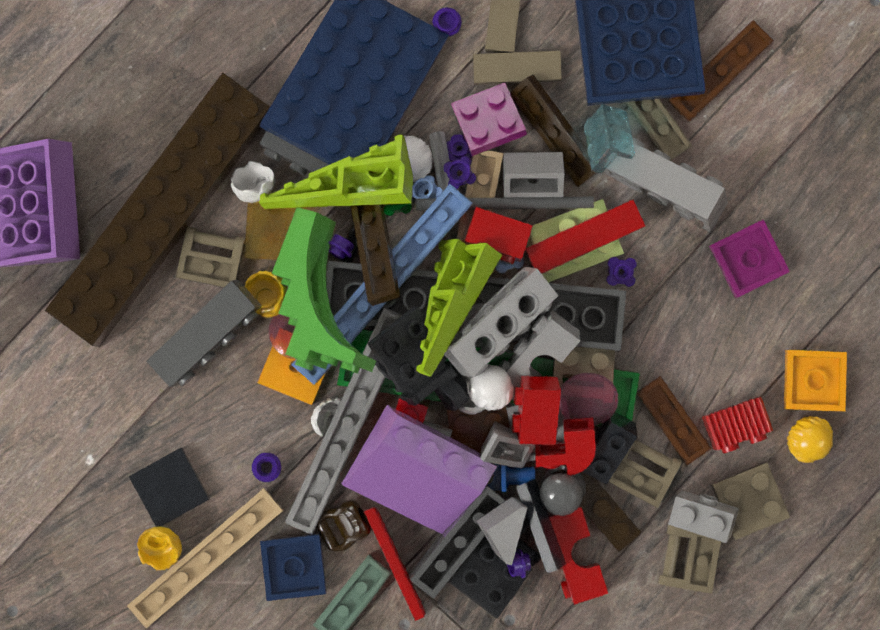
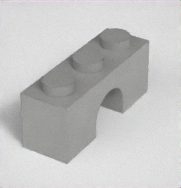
(549, 337)

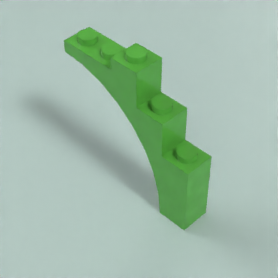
(306, 302)

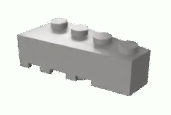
(671, 184)

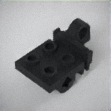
(399, 354)
(487, 577)

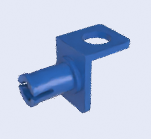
(508, 476)

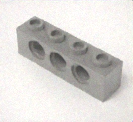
(505, 303)

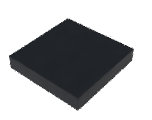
(169, 487)

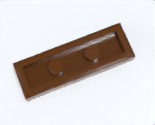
(673, 420)

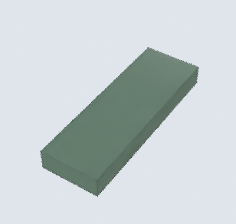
(353, 596)

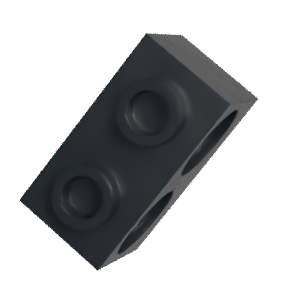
(612, 443)

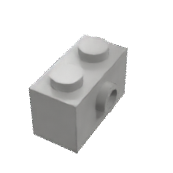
(533, 174)
(703, 516)

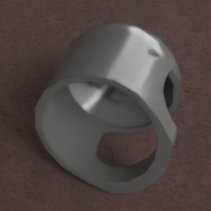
(561, 492)

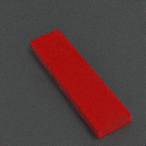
(585, 237)
(395, 563)

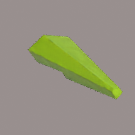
(368, 179)
(459, 282)

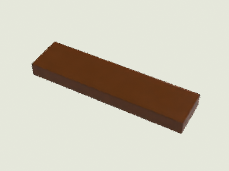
(724, 68)

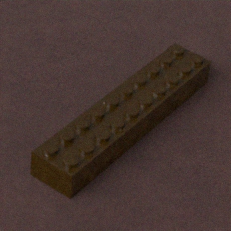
(159, 211)

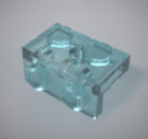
(608, 136)

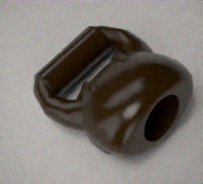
(349, 520)

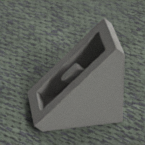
(504, 448)
(503, 528)

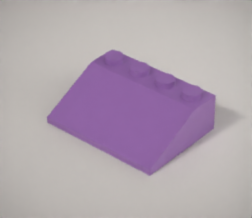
(38, 204)
(418, 471)

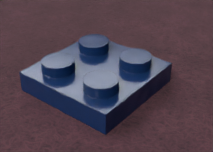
(293, 567)

